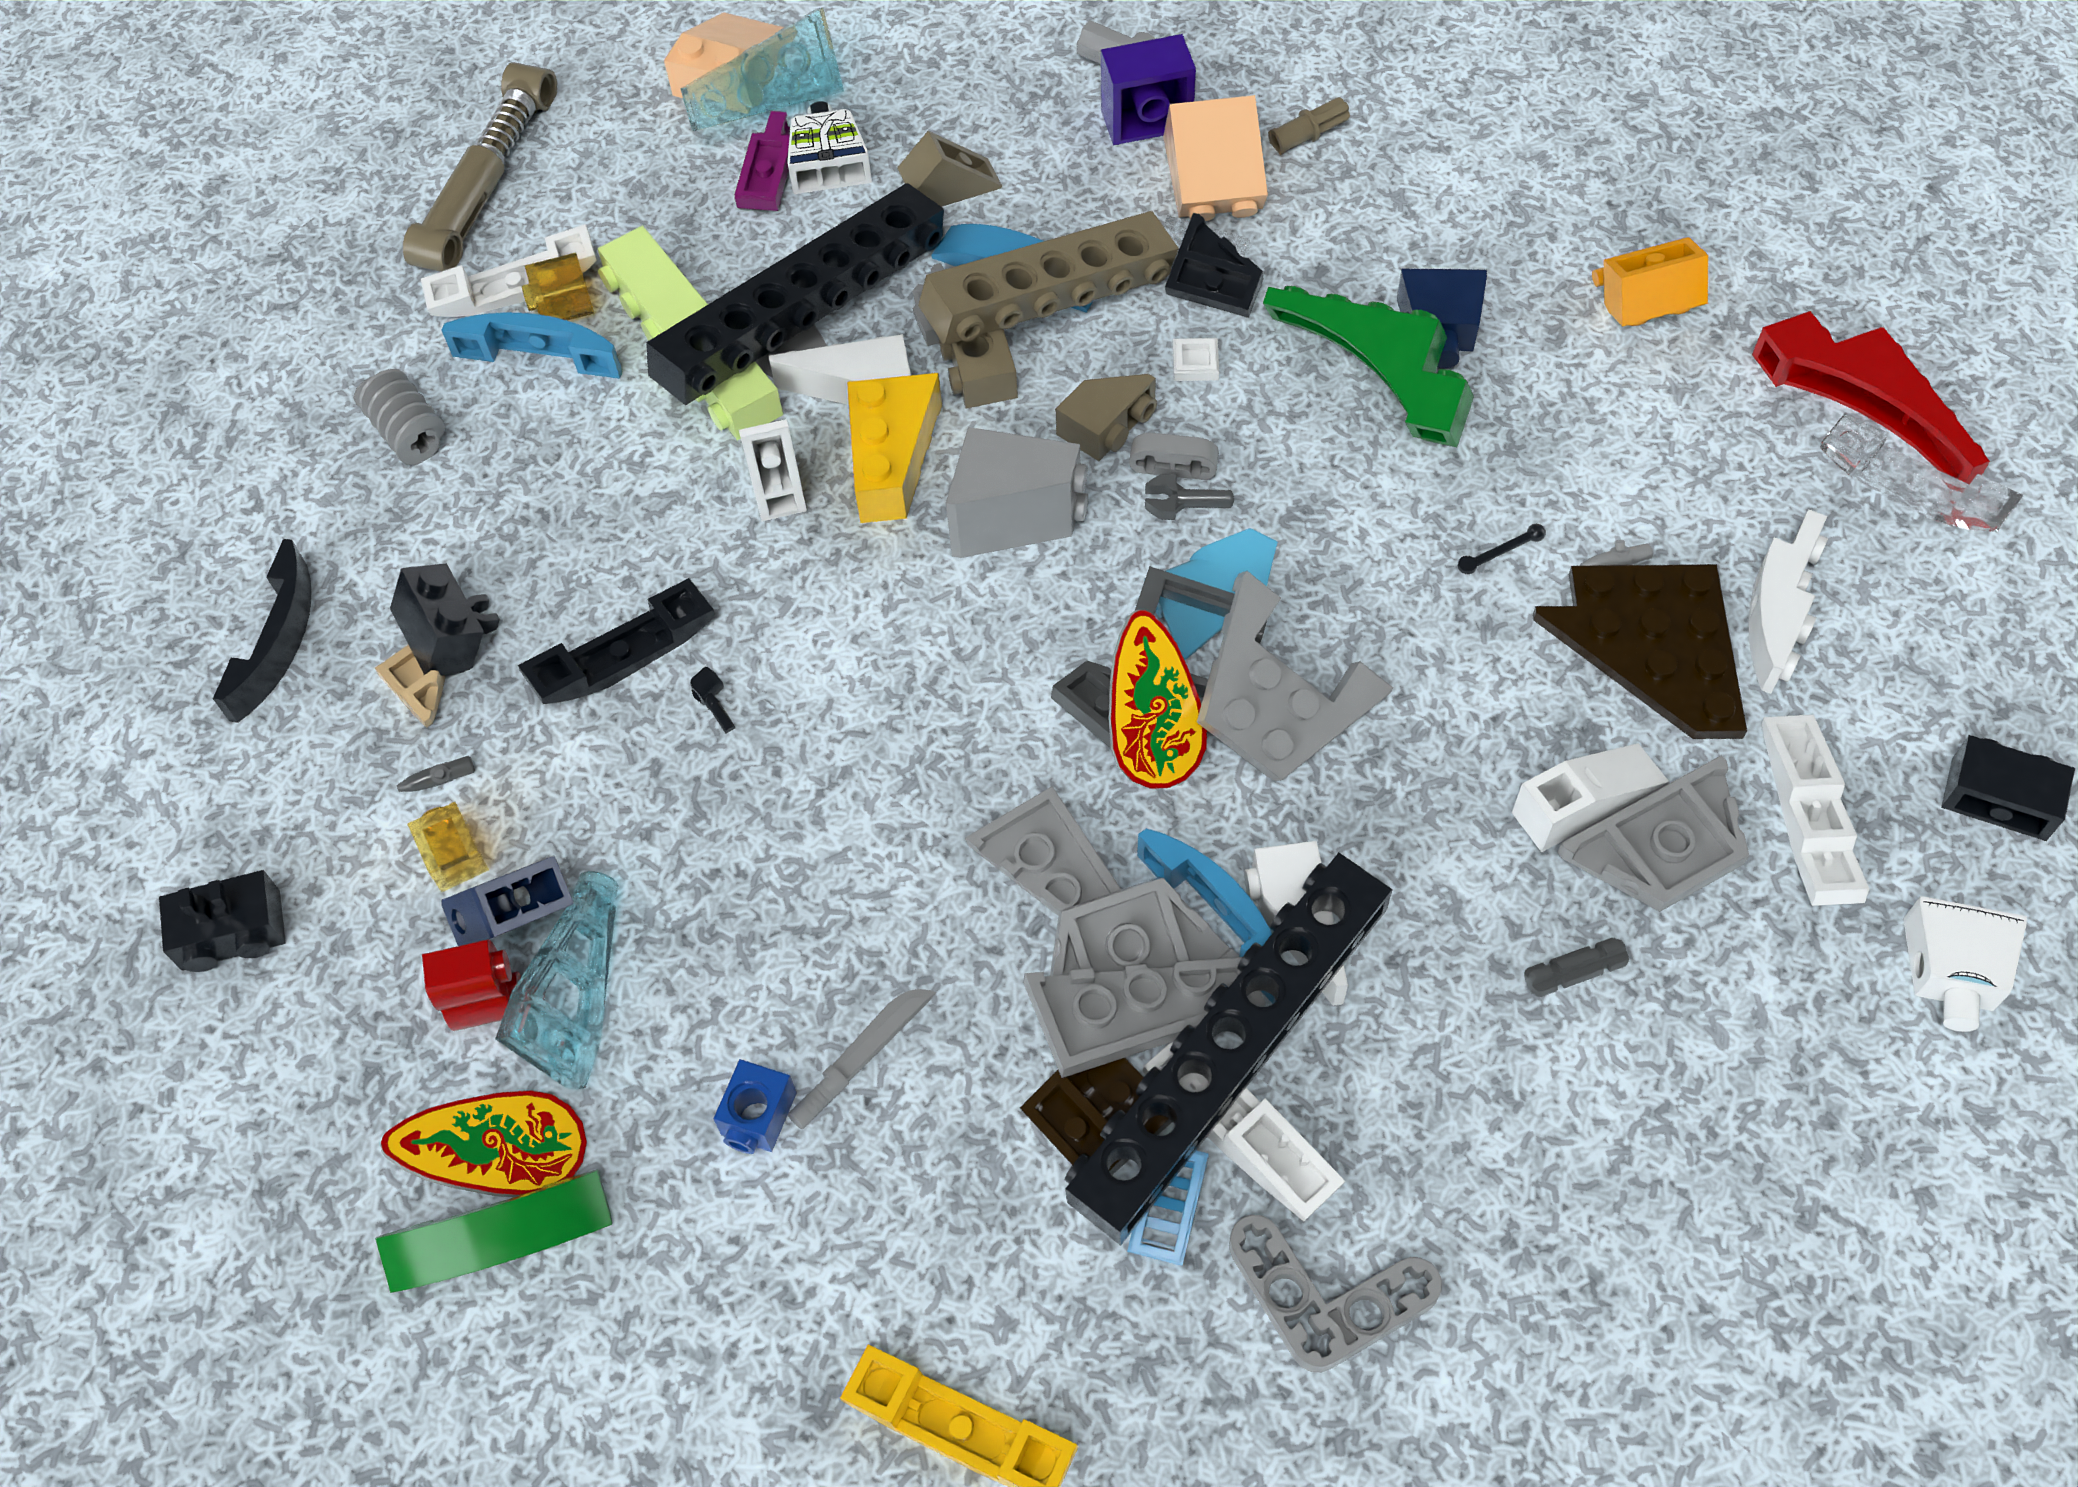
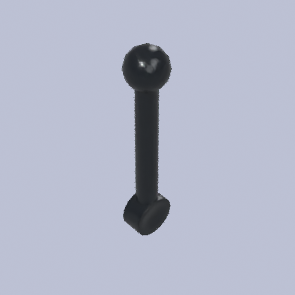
(1469, 564)

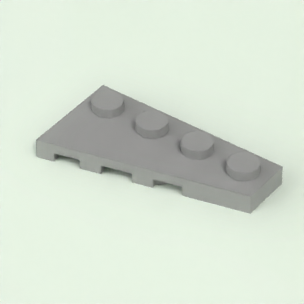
(1124, 1012)

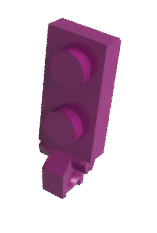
(765, 166)

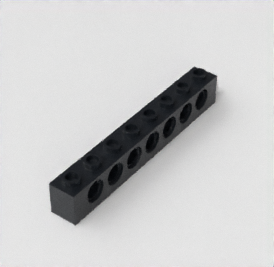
(793, 294)
(1121, 1204)

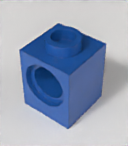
(750, 1086)

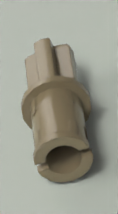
(1309, 125)

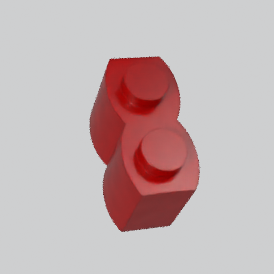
(469, 983)

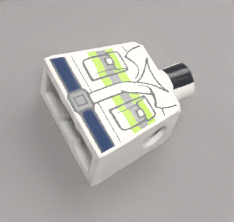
(826, 150)

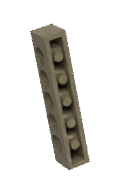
(1047, 277)

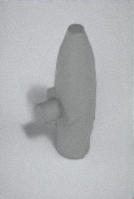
(1621, 555)

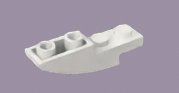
(1781, 602)

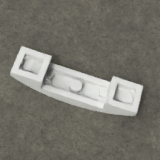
(458, 295)

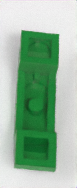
(494, 1233)

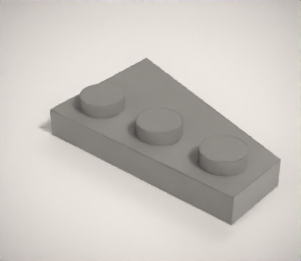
(1045, 853)

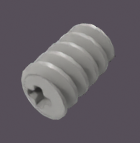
(400, 415)

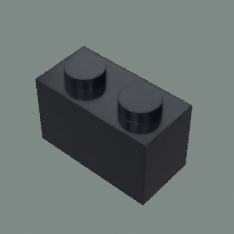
(2008, 787)

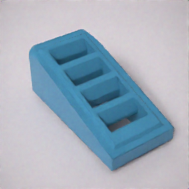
(1198, 1163)

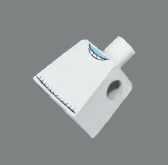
(1963, 957)

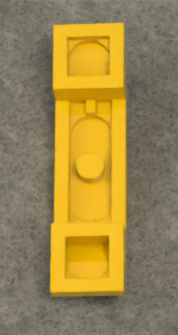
(956, 1424)

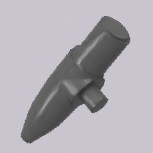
(437, 775)

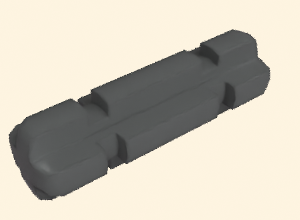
(1576, 967)

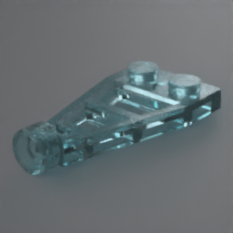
(537, 1029)

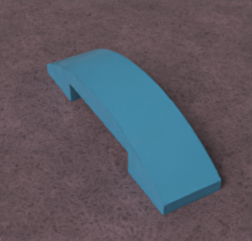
(977, 241)
(484, 334)
(1181, 862)

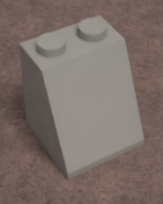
(1014, 492)

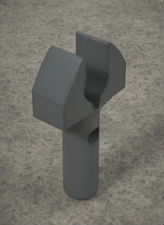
(1182, 498)

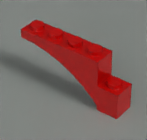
(1875, 380)

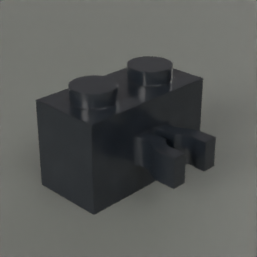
(439, 620)
(221, 921)

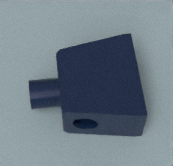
(1453, 298)
(491, 906)

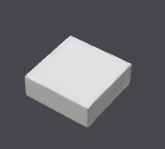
(1195, 359)

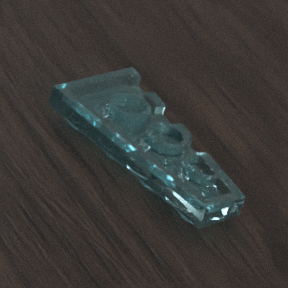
(771, 75)

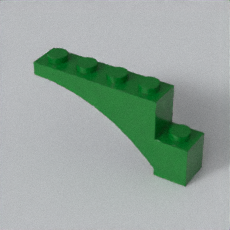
(1395, 346)

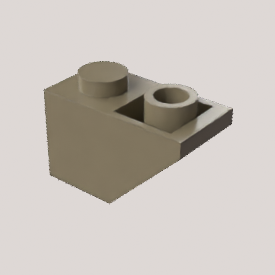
(1105, 411)

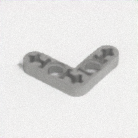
(1331, 1317)

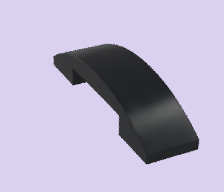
(606, 660)
(252, 680)

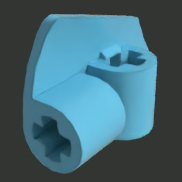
(1217, 567)

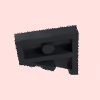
(1213, 271)

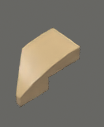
(417, 691)

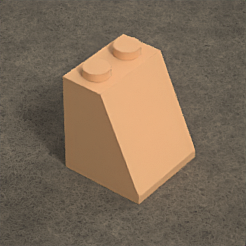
(1216, 157)

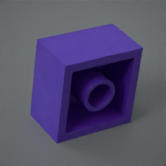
(1142, 83)

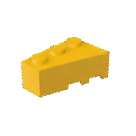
(889, 440)

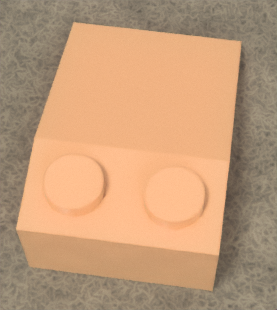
(711, 45)

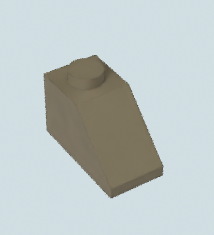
(947, 170)

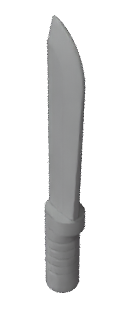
(859, 1053)

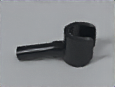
(704, 688)

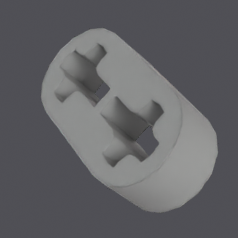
(1174, 455)

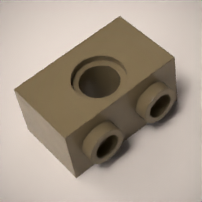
(981, 369)

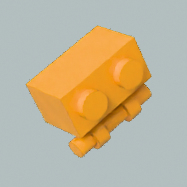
(1654, 281)

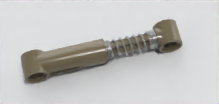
(440, 237)

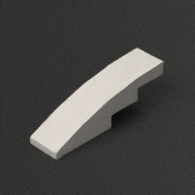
(1813, 810)
(1266, 1148)

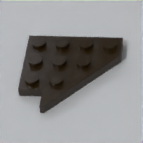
(1658, 638)

